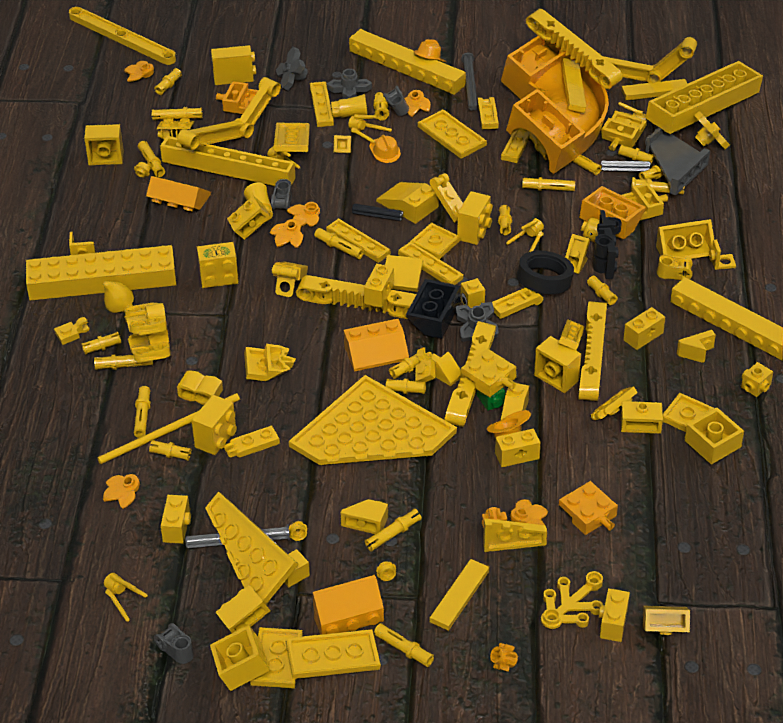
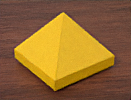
(342, 144)

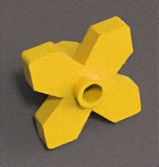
(709, 132)

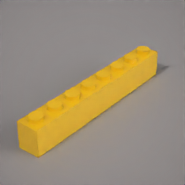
(407, 62)
(228, 162)
(729, 316)

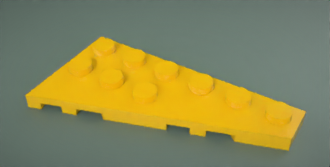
(249, 549)

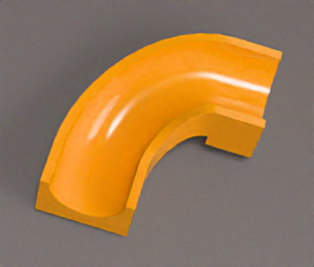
(537, 79)

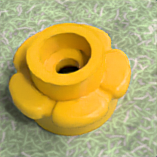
(142, 169)
(301, 533)
(386, 571)

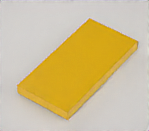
(452, 134)
(291, 137)
(332, 654)

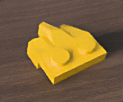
(267, 362)

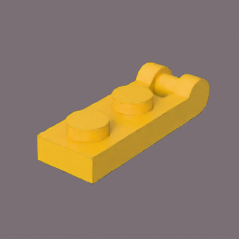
(488, 113)
(447, 195)
(516, 302)

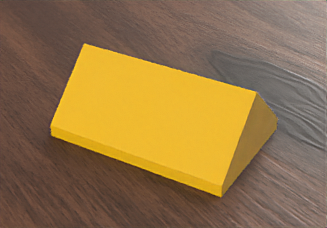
(686, 239)

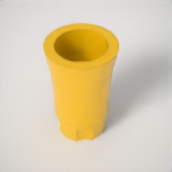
(349, 107)
(259, 191)

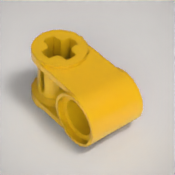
(673, 266)

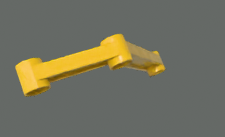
(660, 70)
(236, 129)

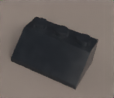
(434, 307)

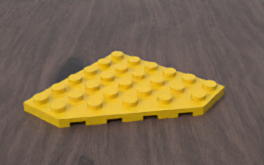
(371, 425)

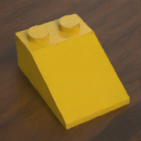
(413, 199)

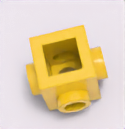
(756, 379)

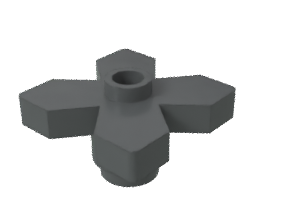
(291, 69)
(349, 84)
(471, 316)

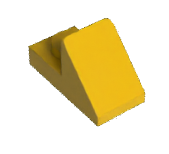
(577, 251)
(696, 346)
(446, 369)

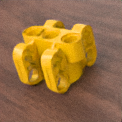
(149, 331)

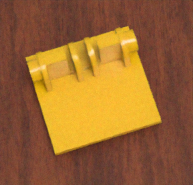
(168, 124)

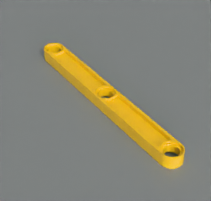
(128, 37)

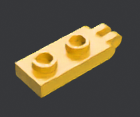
(612, 405)
(252, 442)

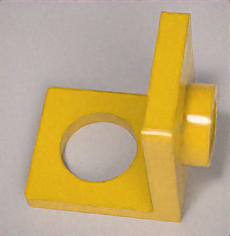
(81, 247)
(715, 257)

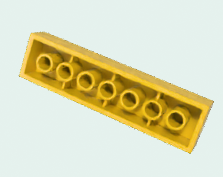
(705, 95)
(87, 272)

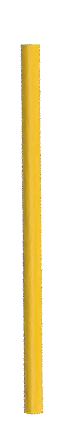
(154, 435)

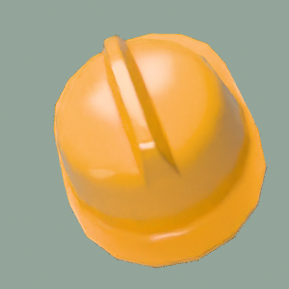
(429, 49)
(385, 149)
(509, 424)

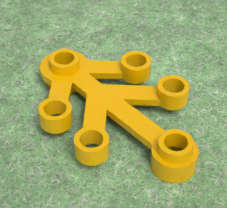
(593, 583)

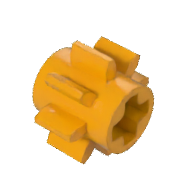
(494, 513)
(503, 657)

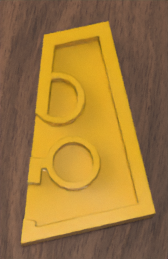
(512, 535)

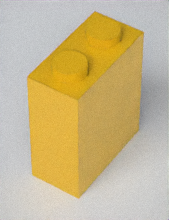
(233, 65)

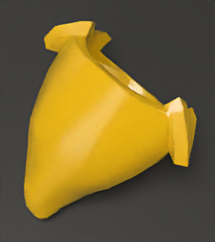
(117, 296)

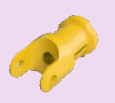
(379, 99)

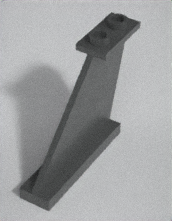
(676, 158)

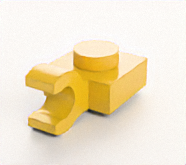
(70, 332)
(426, 368)

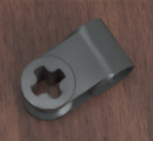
(396, 101)
(282, 195)
(175, 644)

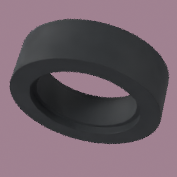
(542, 283)

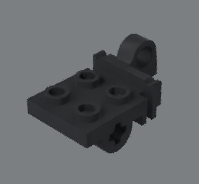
(605, 243)

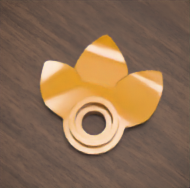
(140, 70)
(416, 102)
(305, 213)
(285, 234)
(120, 490)
(527, 513)

